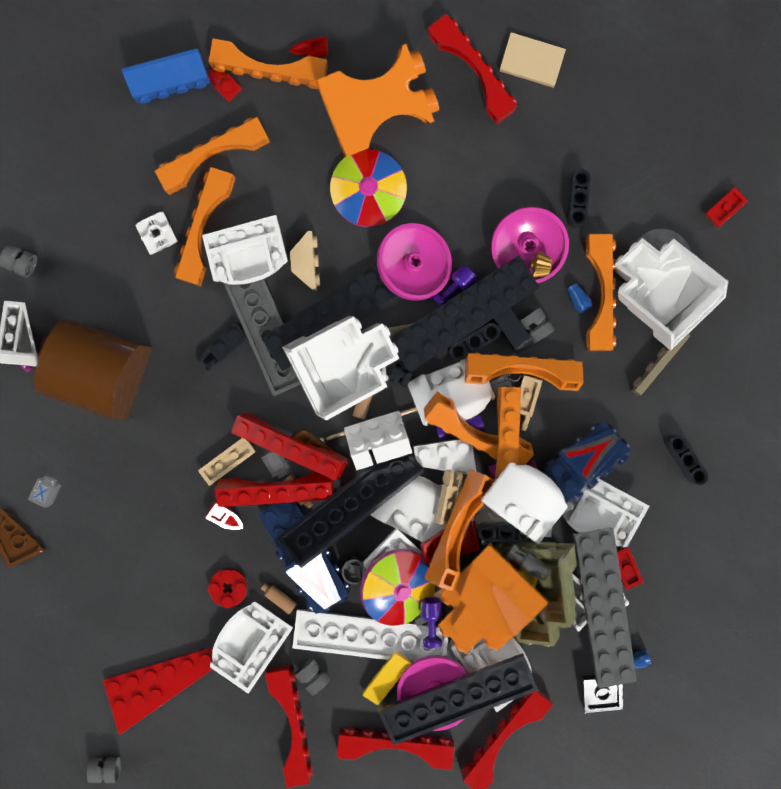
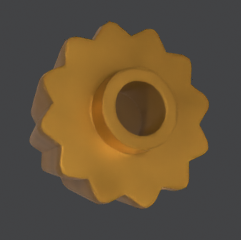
(540, 264)

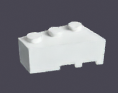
(16, 336)
(446, 455)

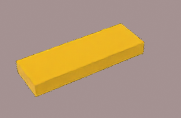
(386, 677)

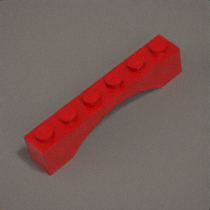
(449, 39)
(315, 458)
(242, 492)
(281, 687)
(529, 709)
(356, 743)

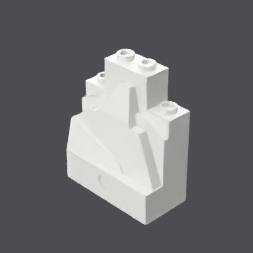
(668, 288)
(341, 364)

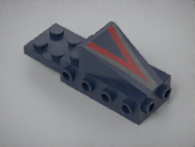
(587, 461)
(319, 579)

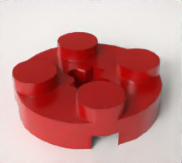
(228, 598)

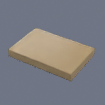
(532, 60)

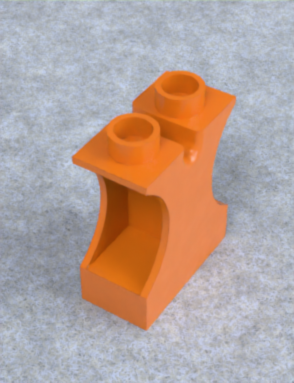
(362, 105)

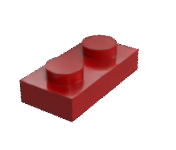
(726, 207)
(628, 569)

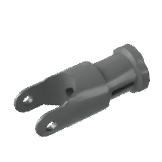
(529, 563)

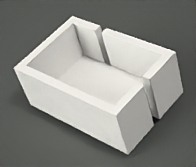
(381, 434)

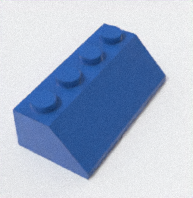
(167, 76)

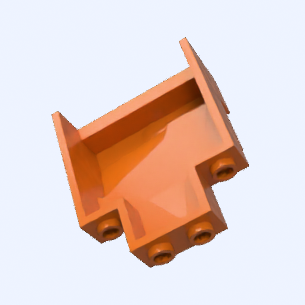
(489, 603)

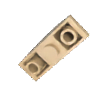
(305, 261)

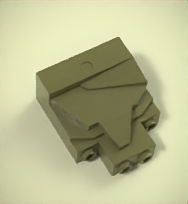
(557, 588)

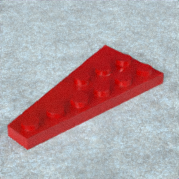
(149, 687)

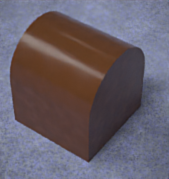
(91, 369)

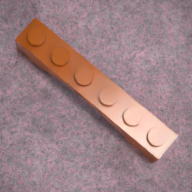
(306, 71)
(178, 172)
(216, 189)
(600, 253)
(560, 373)
(443, 413)
(508, 427)
(445, 563)

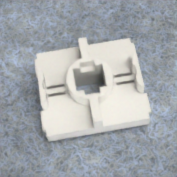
(146, 229)

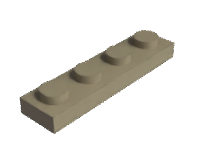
(654, 368)

